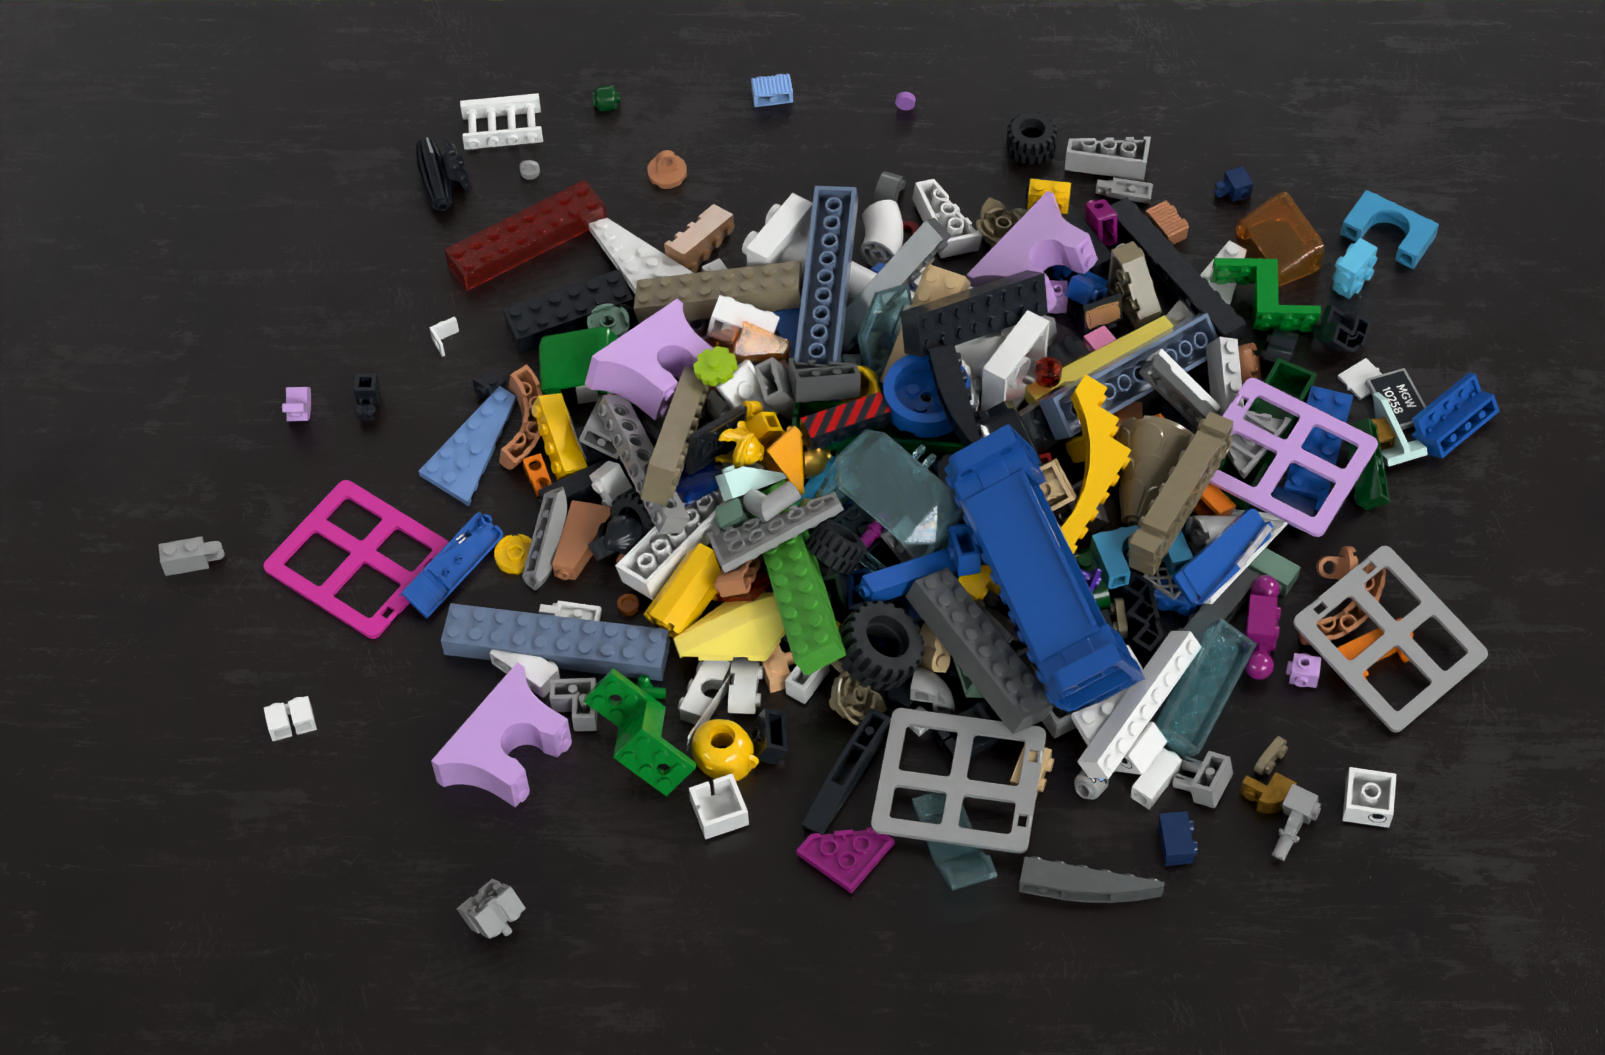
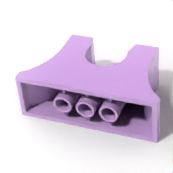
(1036, 244)
(646, 359)
(502, 722)

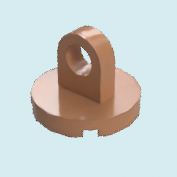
(667, 170)
(1341, 565)

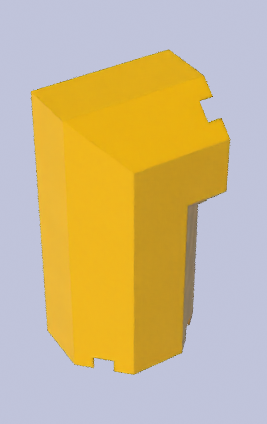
(686, 591)

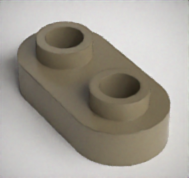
(1117, 610)
(1266, 761)

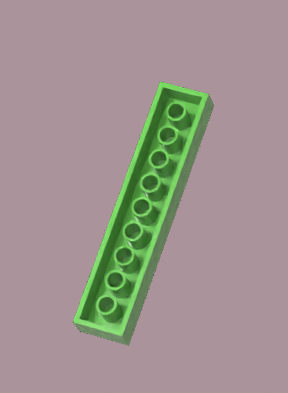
(803, 601)

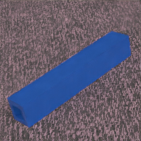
(898, 579)

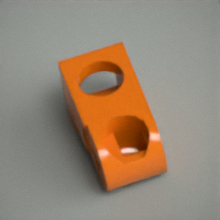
(536, 472)

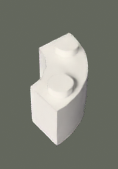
(744, 686)

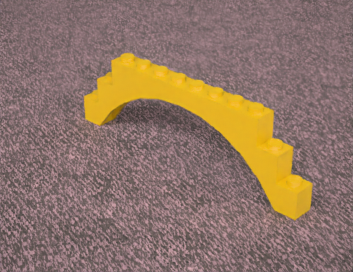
(1102, 462)

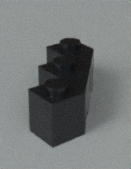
(1142, 616)

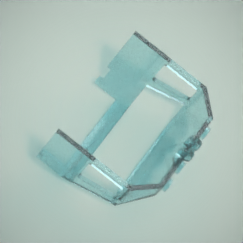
(894, 491)

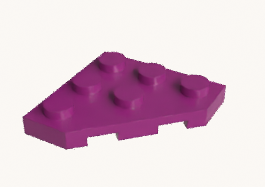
(846, 854)

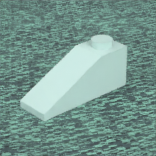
(743, 479)

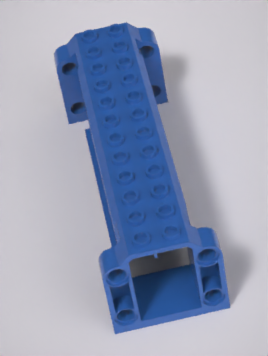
(1037, 573)

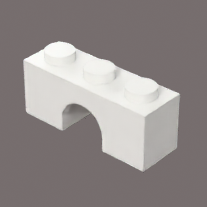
(709, 676)

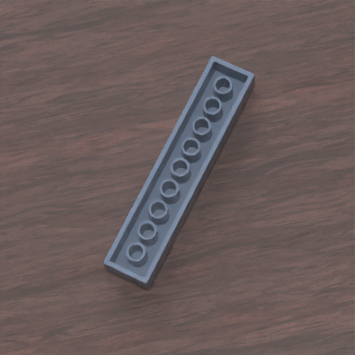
(827, 275)
(1121, 376)
(563, 640)

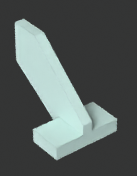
(1401, 450)

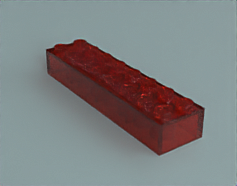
(525, 235)

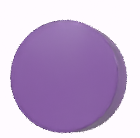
(905, 101)

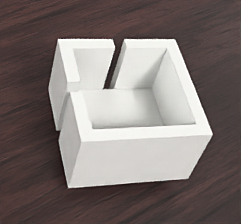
(721, 811)

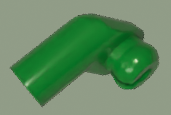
(645, 685)

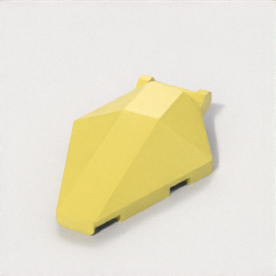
(734, 630)

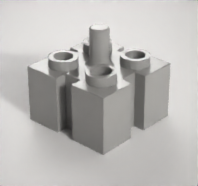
(491, 909)

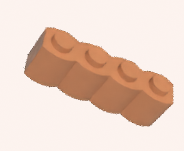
(738, 580)

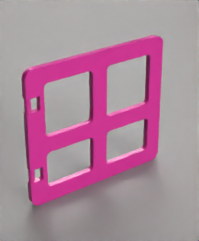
(360, 553)

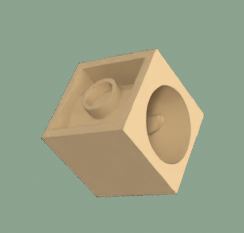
(1057, 487)

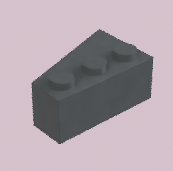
(823, 382)

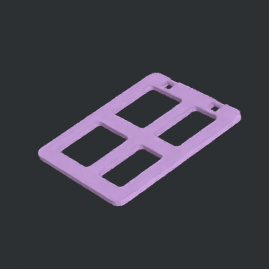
(1289, 452)

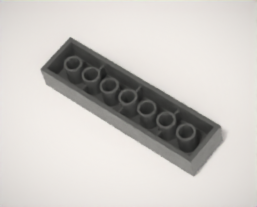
(980, 650)

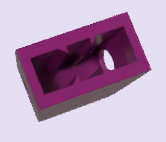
(1102, 221)

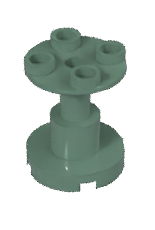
(609, 317)

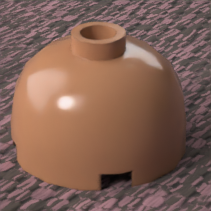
(1249, 362)

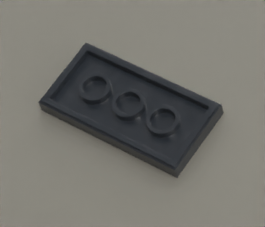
(705, 444)

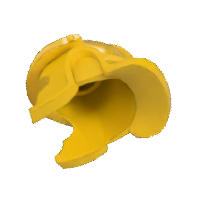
(747, 449)

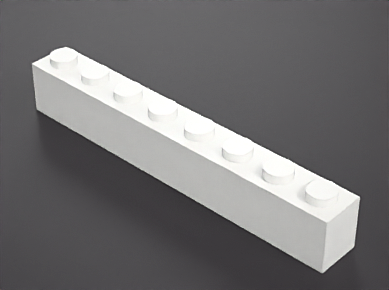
(1139, 705)

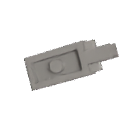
(1123, 188)

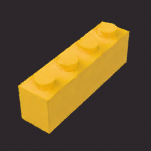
(558, 435)

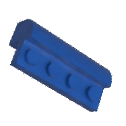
(1454, 416)

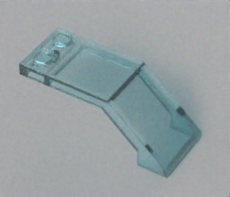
(878, 328)
(958, 864)

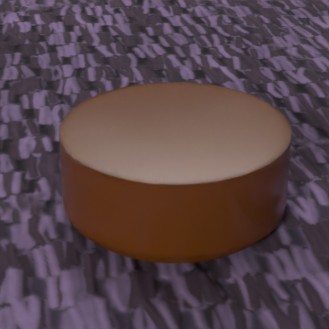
(628, 604)

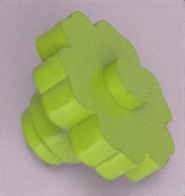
(715, 366)

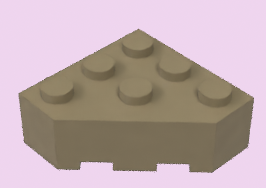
(1132, 279)

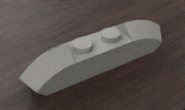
(545, 538)

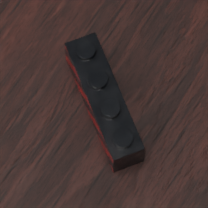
(845, 421)

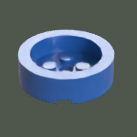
(903, 390)

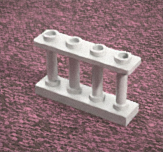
(501, 106)

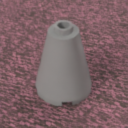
(1204, 529)

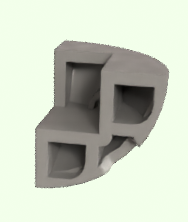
(930, 688)

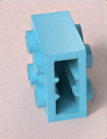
(1354, 268)

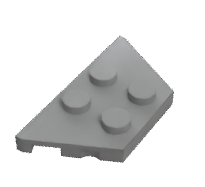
(1245, 453)

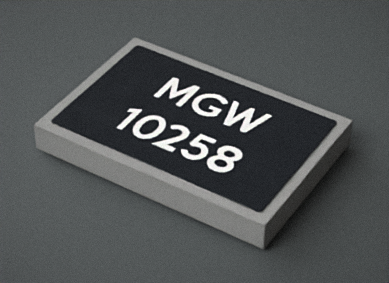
(1400, 394)

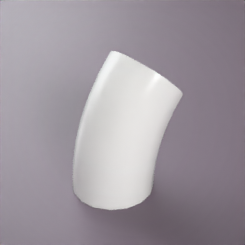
(882, 232)

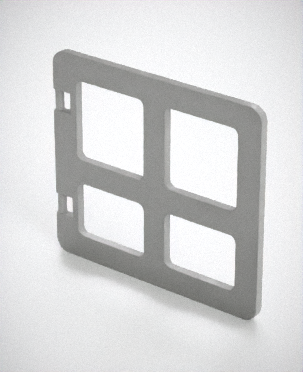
(1394, 635)
(957, 785)

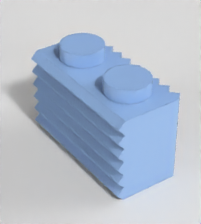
(772, 90)

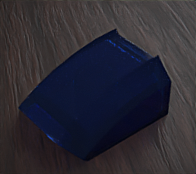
(700, 484)

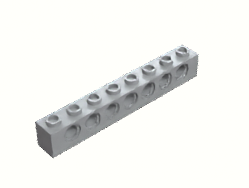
(635, 453)

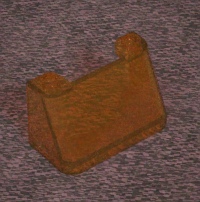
(1284, 235)
(755, 345)

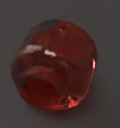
(1048, 372)

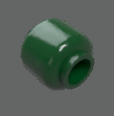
(606, 98)

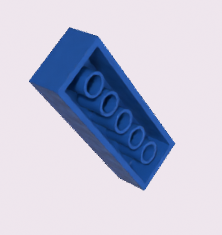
(1319, 444)

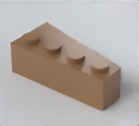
(700, 238)

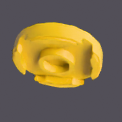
(512, 553)

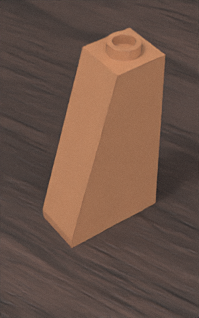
(578, 532)

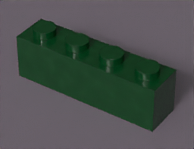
(1372, 483)

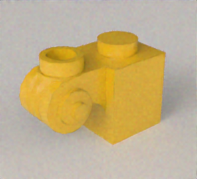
(762, 424)

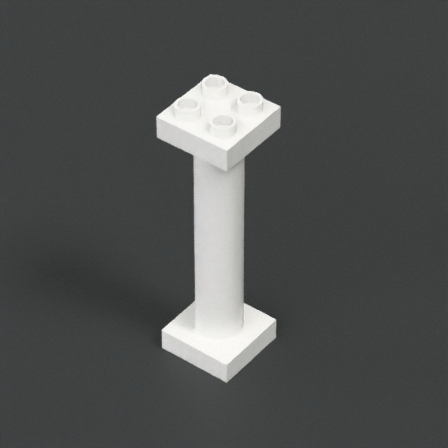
(998, 362)

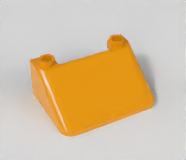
(787, 453)

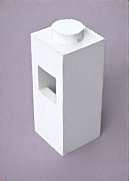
(1156, 778)

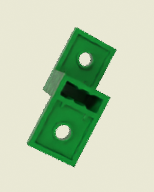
(1265, 307)
(639, 732)

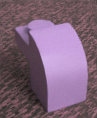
(297, 403)

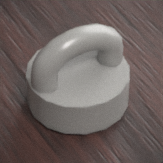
(529, 169)

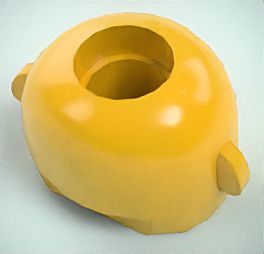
(715, 762)

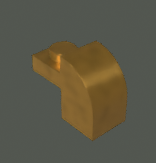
(1269, 797)

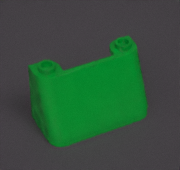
(567, 357)

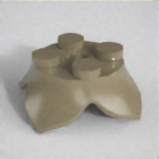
(997, 220)
(854, 700)

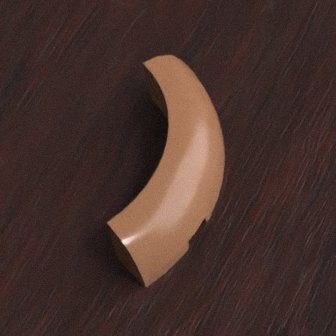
(526, 389)
(1352, 615)

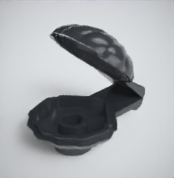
(616, 537)

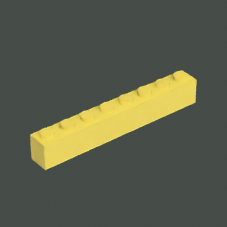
(1102, 356)

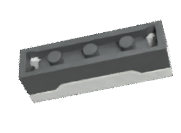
(1178, 387)

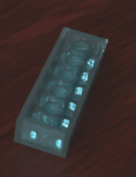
(1204, 688)

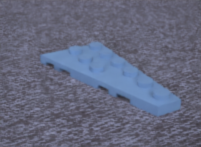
(468, 451)

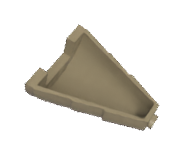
(1154, 451)

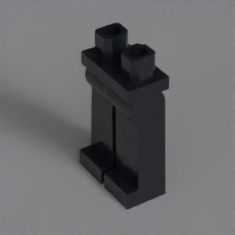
(948, 739)

